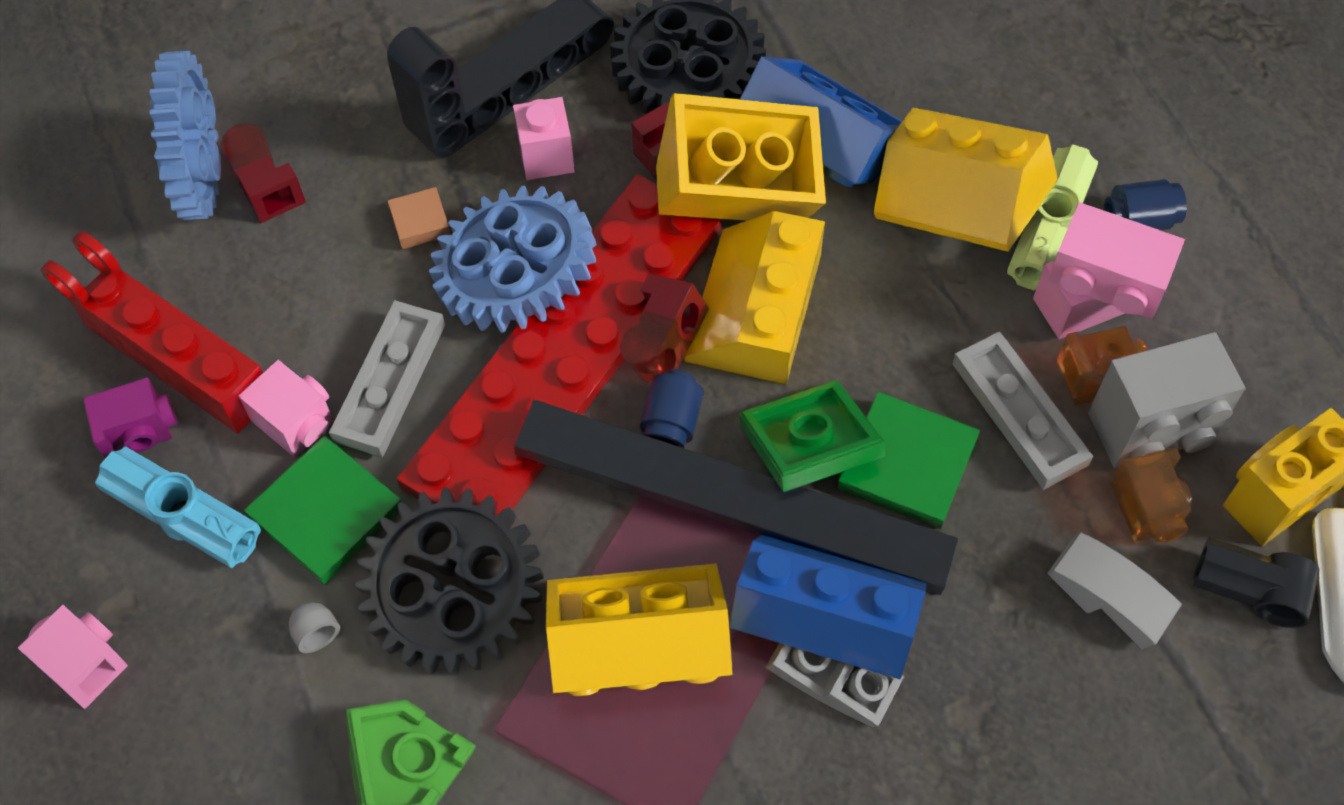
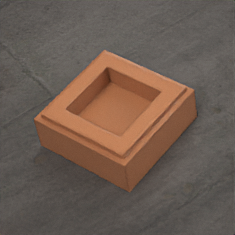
(419, 218)

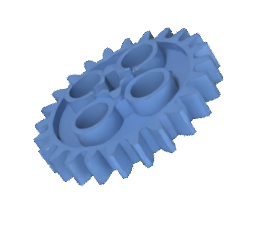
(185, 135)
(513, 258)

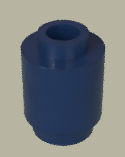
(1149, 203)
(672, 408)

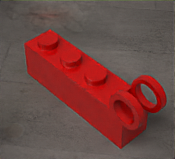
(157, 334)

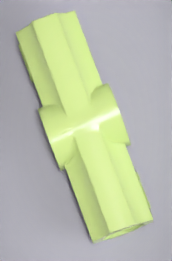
(1049, 224)

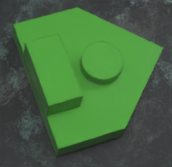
(402, 755)

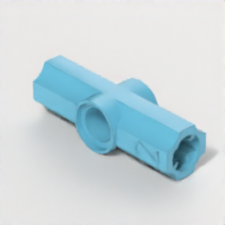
(201, 521)

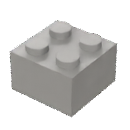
(1166, 399)

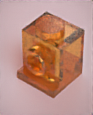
(1088, 357)
(1153, 496)

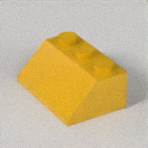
(739, 159)
(964, 178)
(758, 296)
(637, 629)

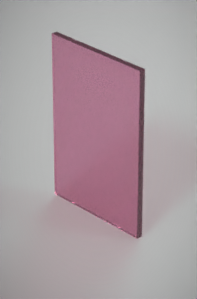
(662, 739)

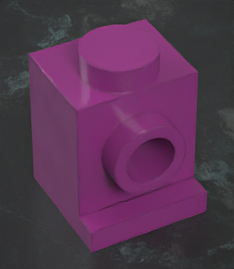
(130, 417)

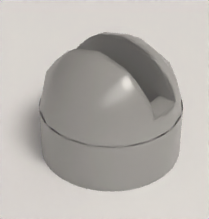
(312, 627)

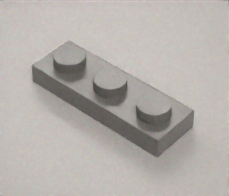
(387, 379)
(1022, 410)

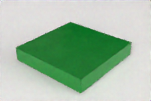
(811, 435)
(921, 461)
(323, 509)

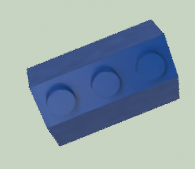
(851, 127)
(827, 605)

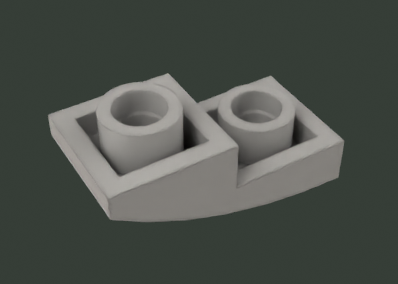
(1108, 581)
(842, 686)

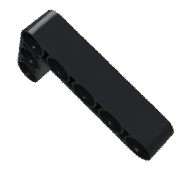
(455, 105)

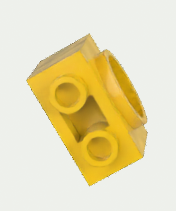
(1289, 477)

